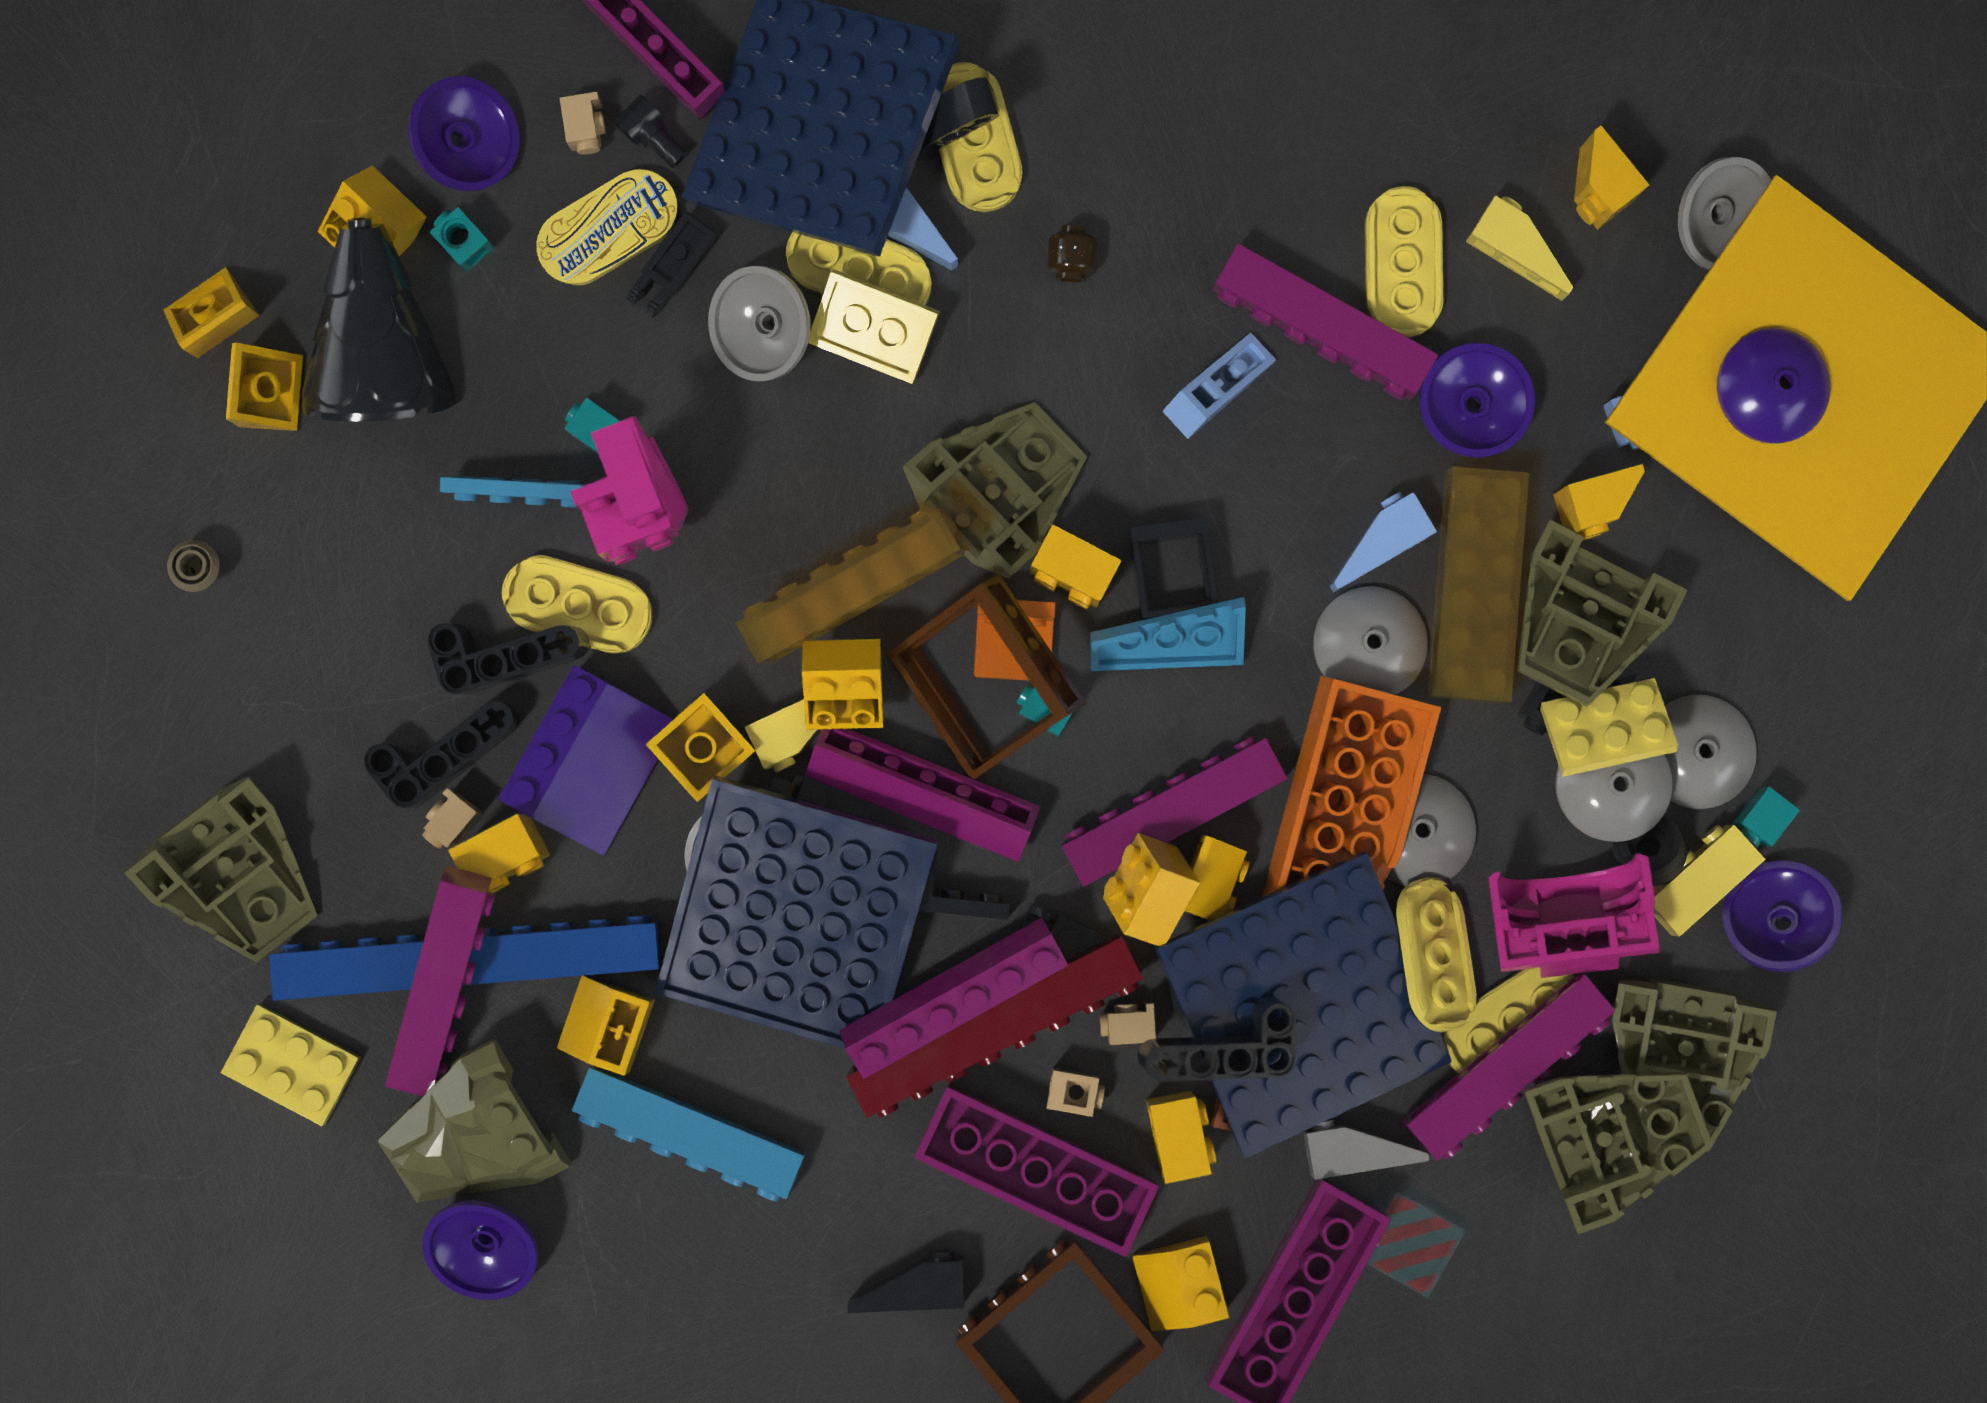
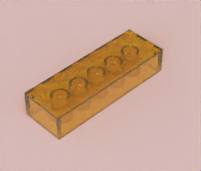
(1478, 585)
(852, 586)

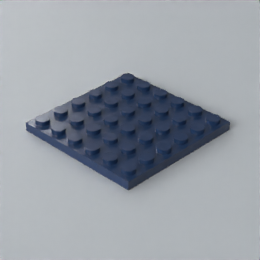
(821, 121)
(793, 912)
(1339, 965)

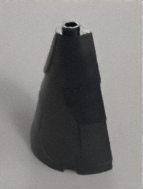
(371, 338)

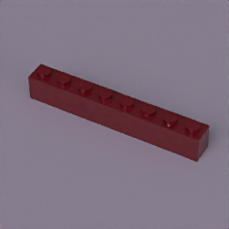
(1049, 1003)

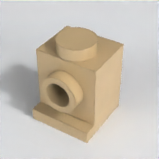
(582, 122)
(450, 820)
(1128, 1024)
(1059, 1097)

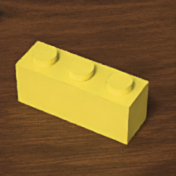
(1705, 878)

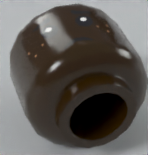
(1072, 254)

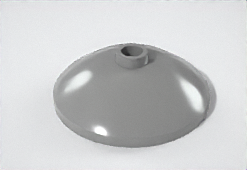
(1731, 190)
(742, 326)
(1343, 633)
(1727, 770)
(1615, 815)
(1449, 836)

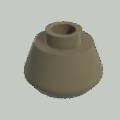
(187, 558)

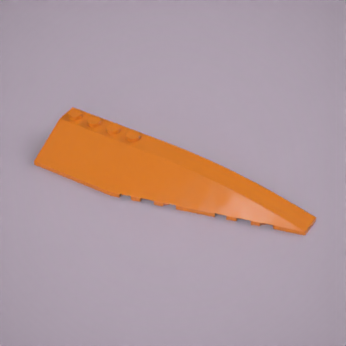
(1351, 786)

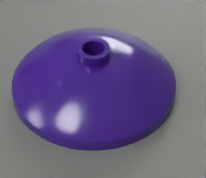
(481, 122)
(1497, 384)
(1752, 392)
(1777, 894)
(480, 1250)

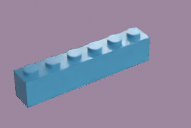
(688, 1132)

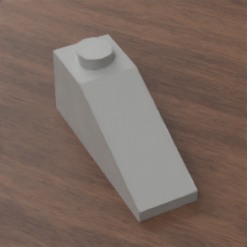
(1346, 1150)

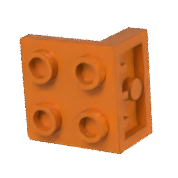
(991, 653)

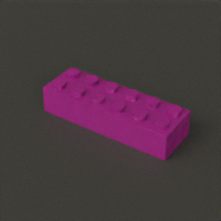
(1036, 1170)
(1298, 1297)

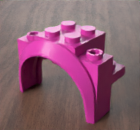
(637, 501)
(1575, 920)

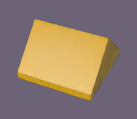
(210, 313)
(263, 388)

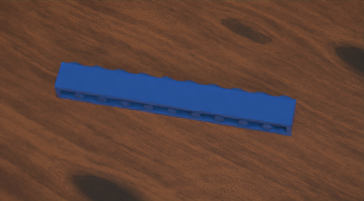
(500, 959)

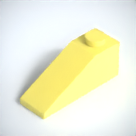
(1515, 242)
(781, 737)

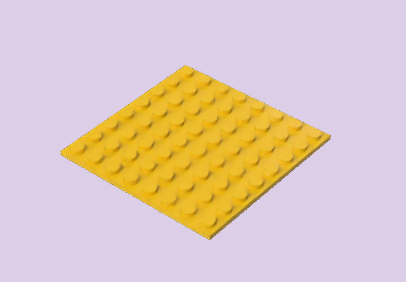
(1900, 398)

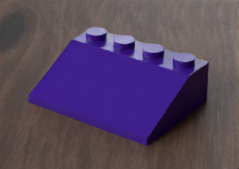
(586, 761)

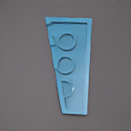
(503, 490)
(1177, 640)

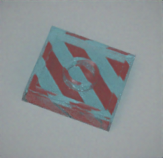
(1415, 1245)

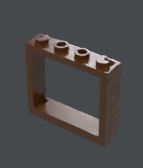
(1026, 647)
(1030, 1281)

